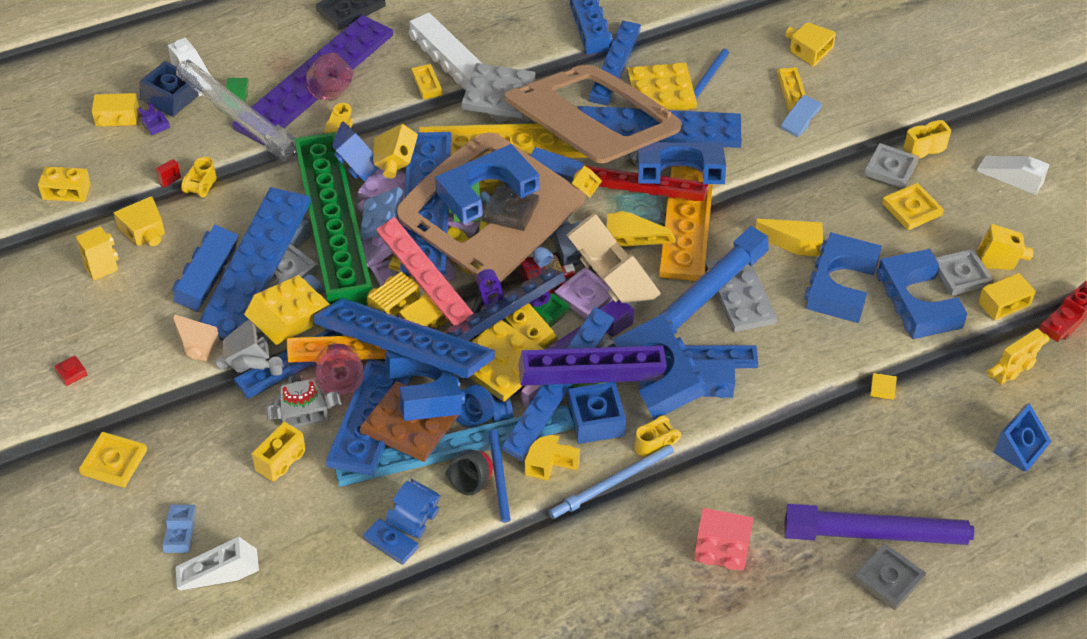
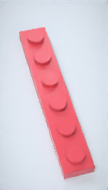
(424, 272)

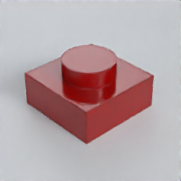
(168, 173)
(70, 370)

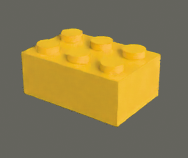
(285, 309)

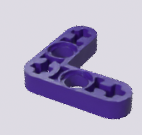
(495, 287)

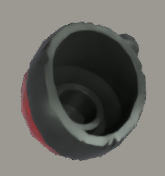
(470, 471)

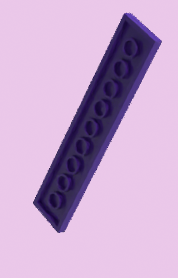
(292, 96)

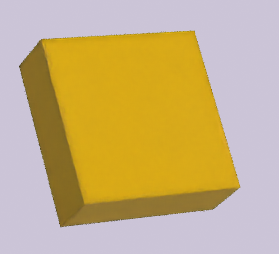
(883, 386)

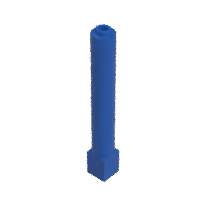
(746, 251)

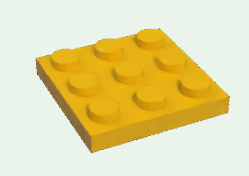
(665, 84)
(502, 373)

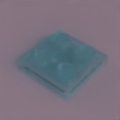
(642, 205)

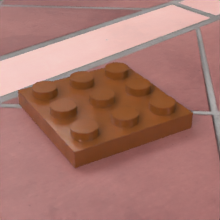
(411, 437)

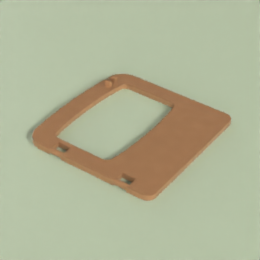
(581, 130)
(495, 245)

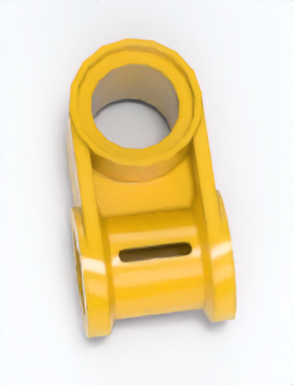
(340, 113)
(200, 177)
(655, 436)

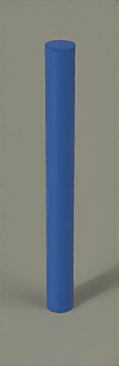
(710, 72)
(499, 476)

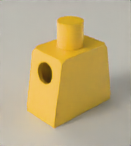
(810, 42)
(394, 149)
(141, 222)
(1002, 248)

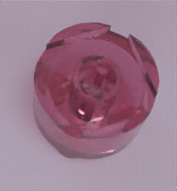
(329, 77)
(336, 356)

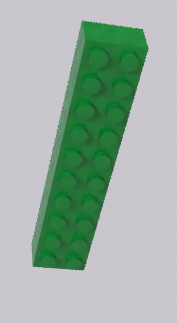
(333, 220)

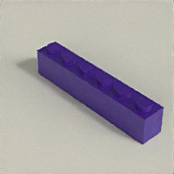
(591, 365)

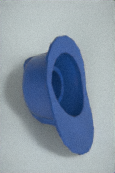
(477, 408)

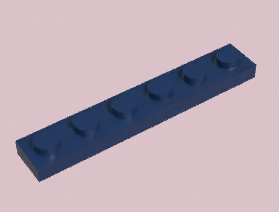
(507, 305)

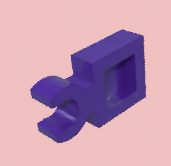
(153, 121)

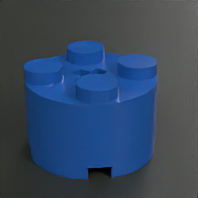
(413, 508)

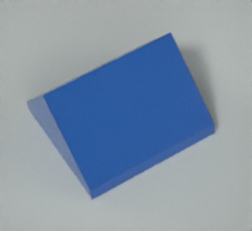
(1023, 439)

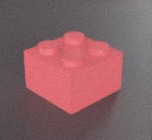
(723, 539)

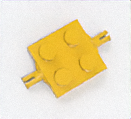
(1018, 357)

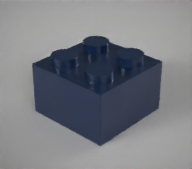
(166, 90)

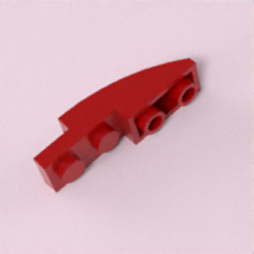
(1068, 316)

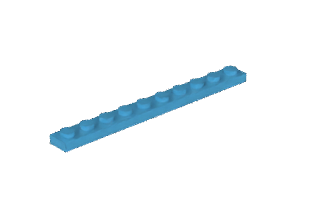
(452, 445)

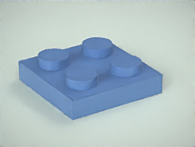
(379, 211)

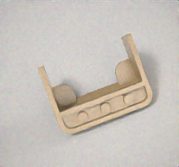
(614, 266)

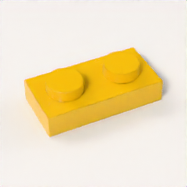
(426, 81)
(586, 181)

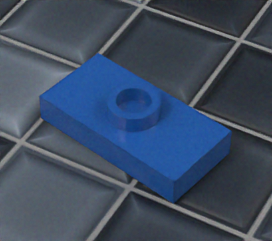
(390, 541)

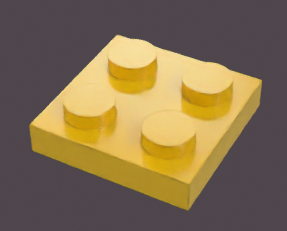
(912, 206)
(113, 459)

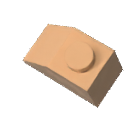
(197, 338)

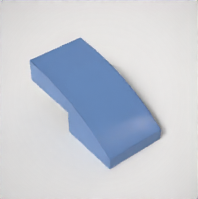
(800, 116)
(179, 528)

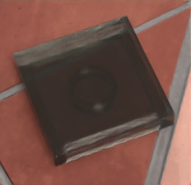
(509, 209)

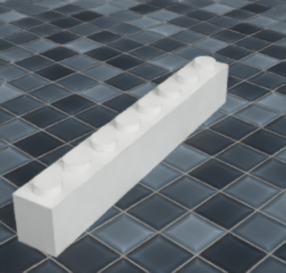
(446, 51)

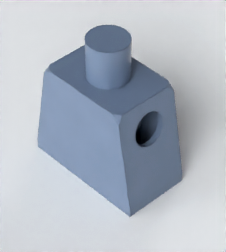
(565, 248)

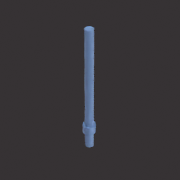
(573, 502)

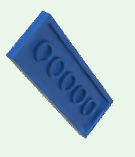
(352, 449)

